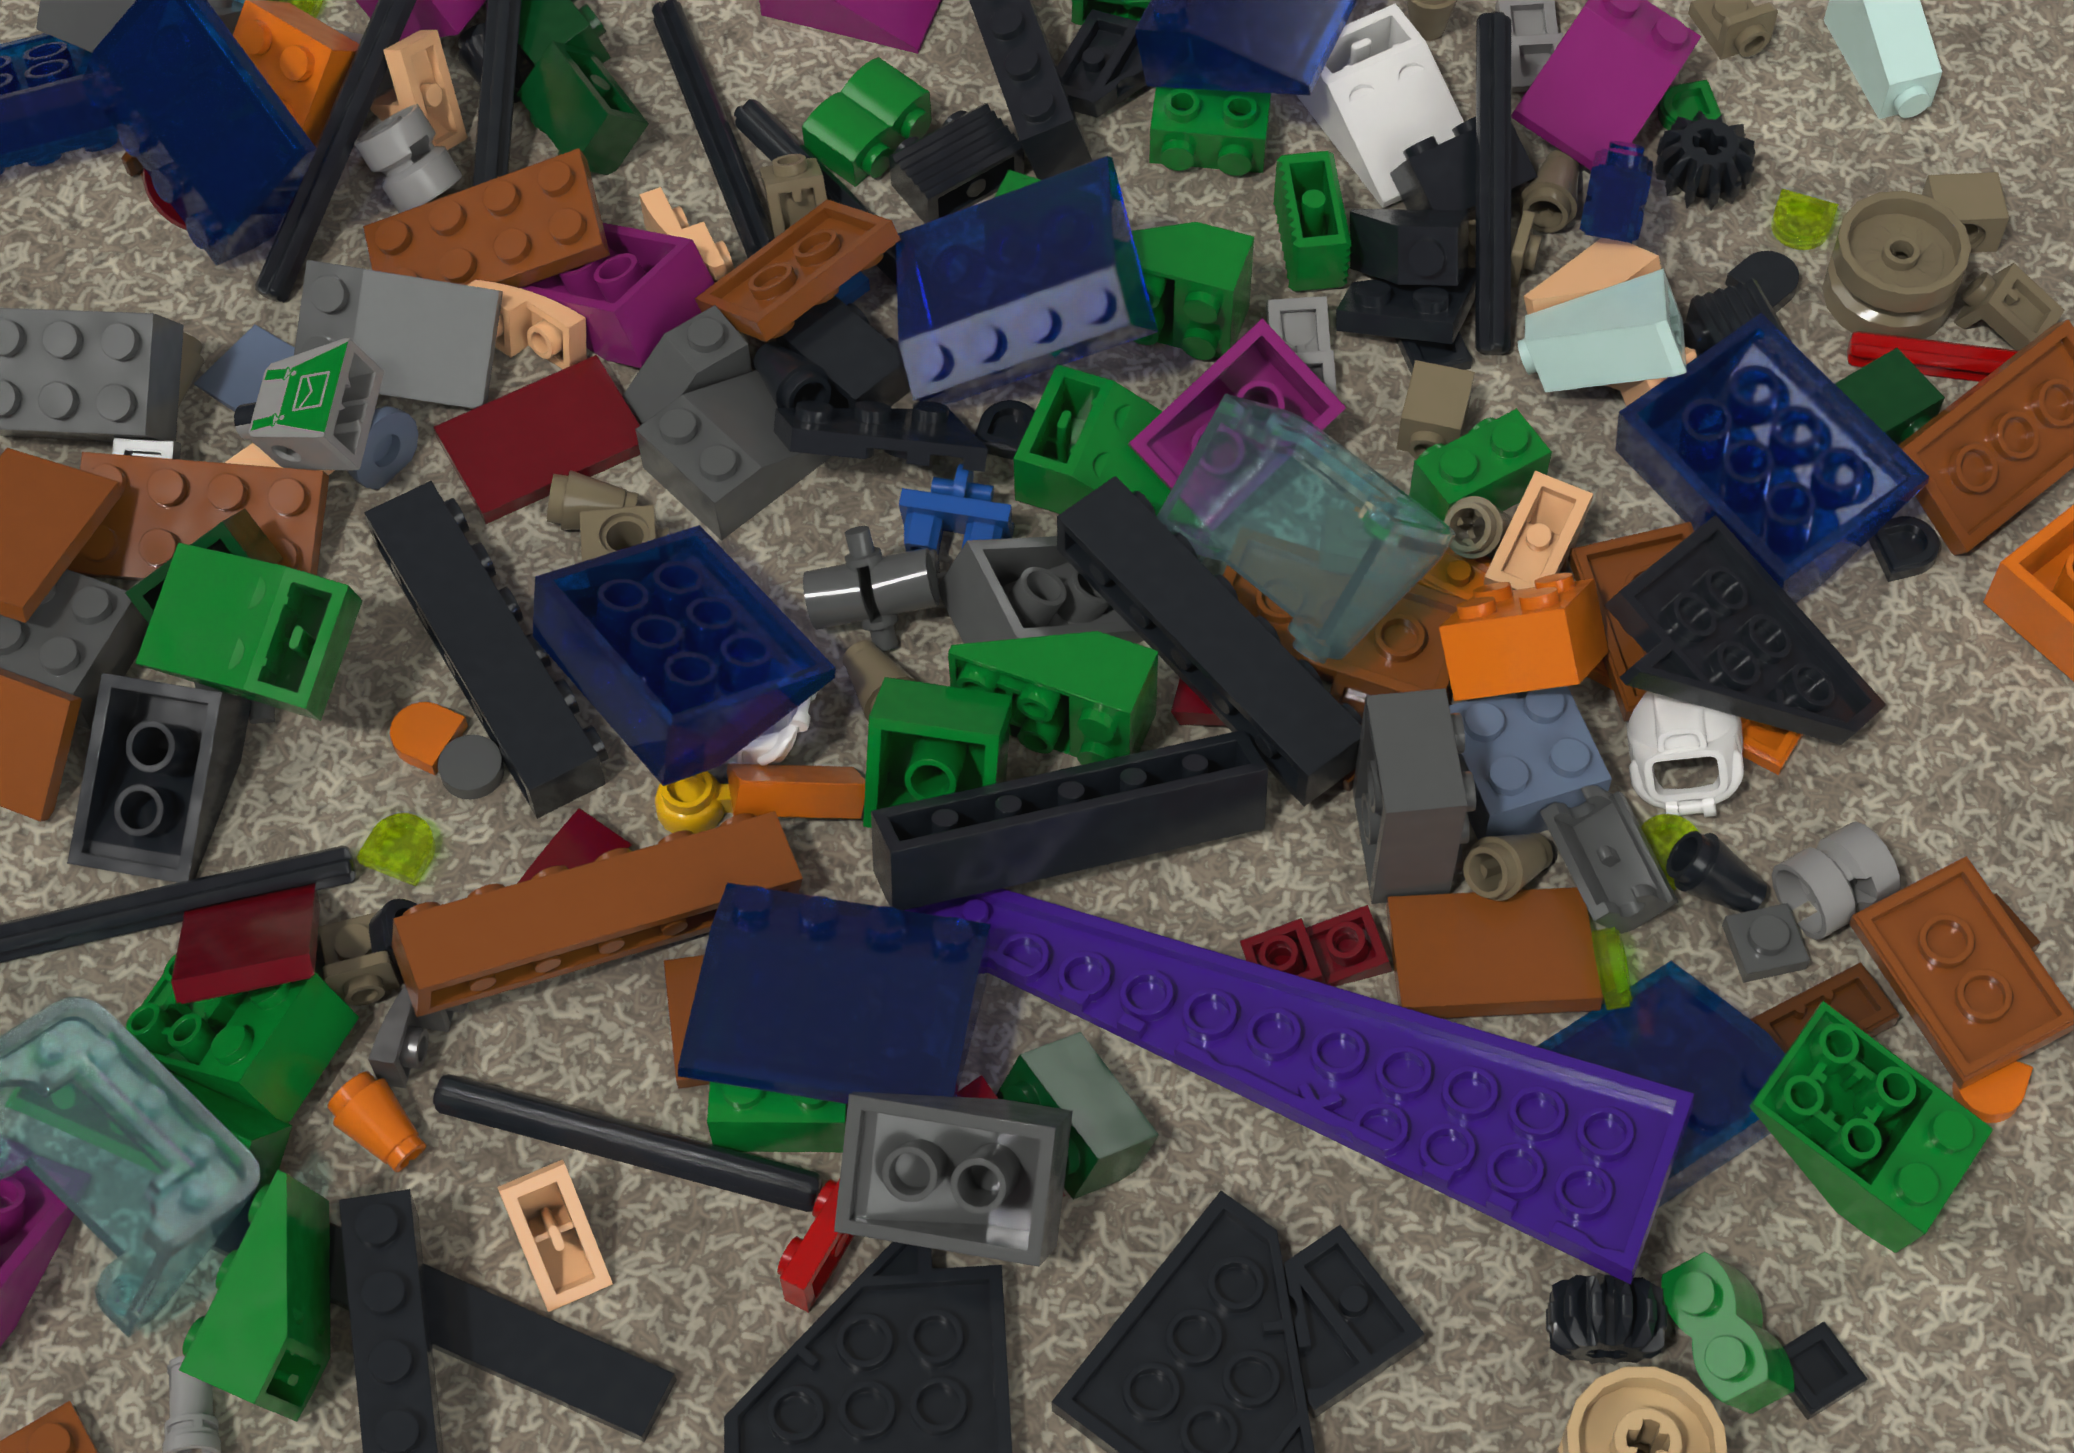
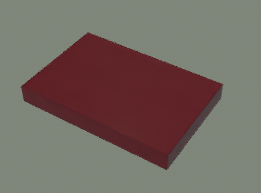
(543, 429)
(247, 944)

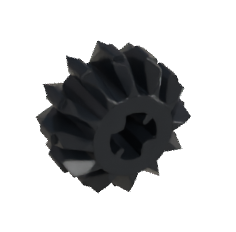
(1705, 159)
(1606, 1319)

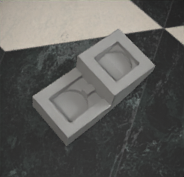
(1532, 38)
(1305, 329)

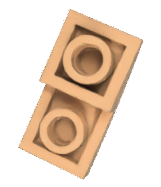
(663, 219)
(538, 322)

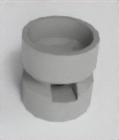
(409, 160)
(1838, 878)

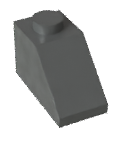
(686, 360)

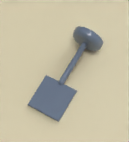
(237, 381)

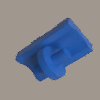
(955, 508)

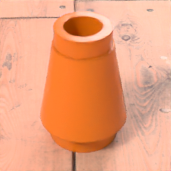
(376, 1120)

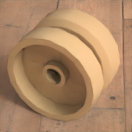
(1643, 1414)

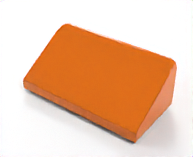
(796, 790)

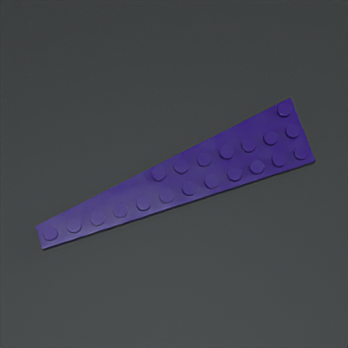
(1470, 1113)

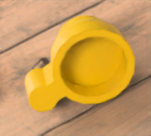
(693, 803)

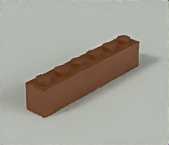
(585, 913)

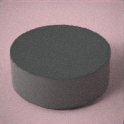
(471, 767)

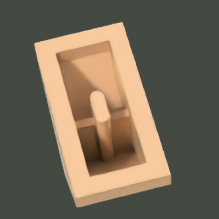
(555, 1235)

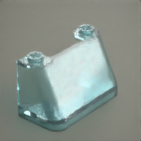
(1303, 523)
(120, 1151)

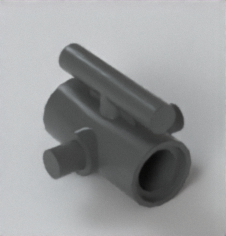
(872, 588)

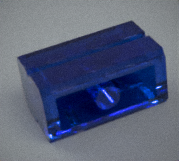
(1617, 192)

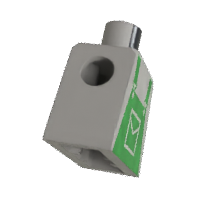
(314, 408)

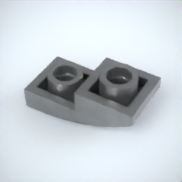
(403, 1041)

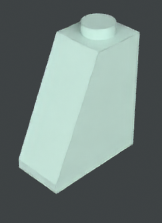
(1887, 52)
(1607, 337)

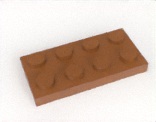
(499, 230)
(1999, 442)
(184, 499)
(1397, 653)

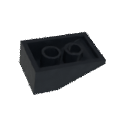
(156, 776)

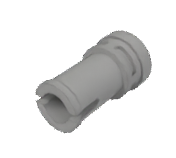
(190, 1414)

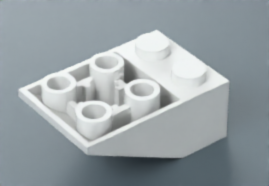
(1381, 98)

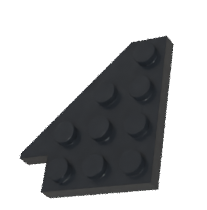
(1737, 642)
(1199, 1352)
(890, 1368)

